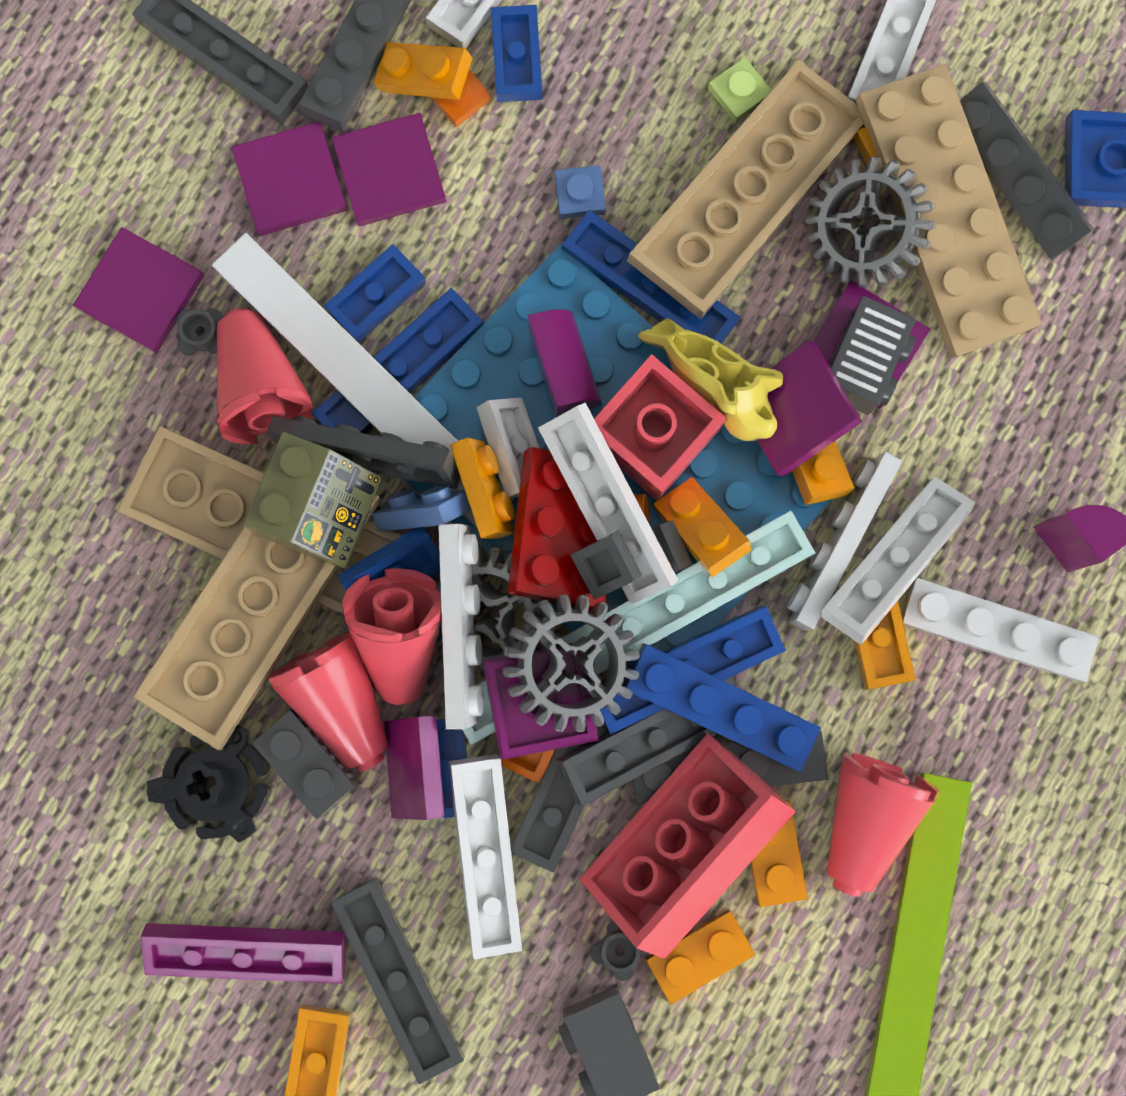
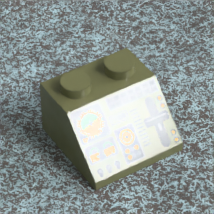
(313, 501)

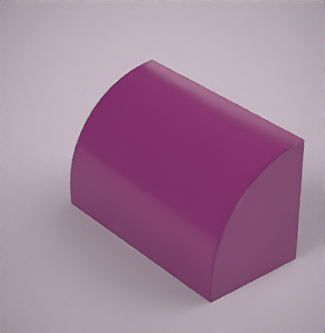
(563, 360)
(1084, 535)

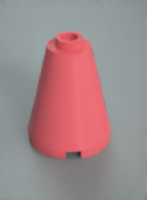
(254, 379)
(395, 630)
(335, 701)
(873, 820)

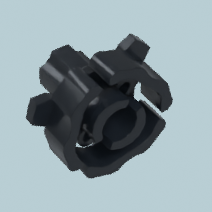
(185, 795)

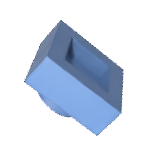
(580, 191)

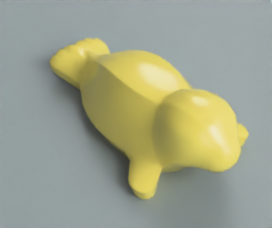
(720, 378)

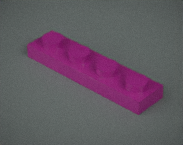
(243, 953)

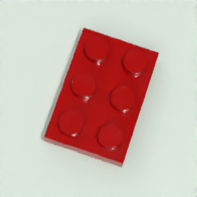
(547, 533)

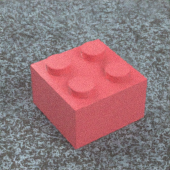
(657, 426)

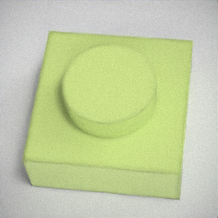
(739, 89)

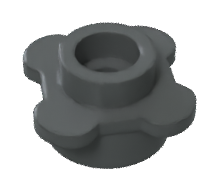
(189, 322)
(620, 965)

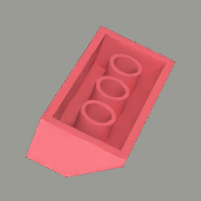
(685, 847)

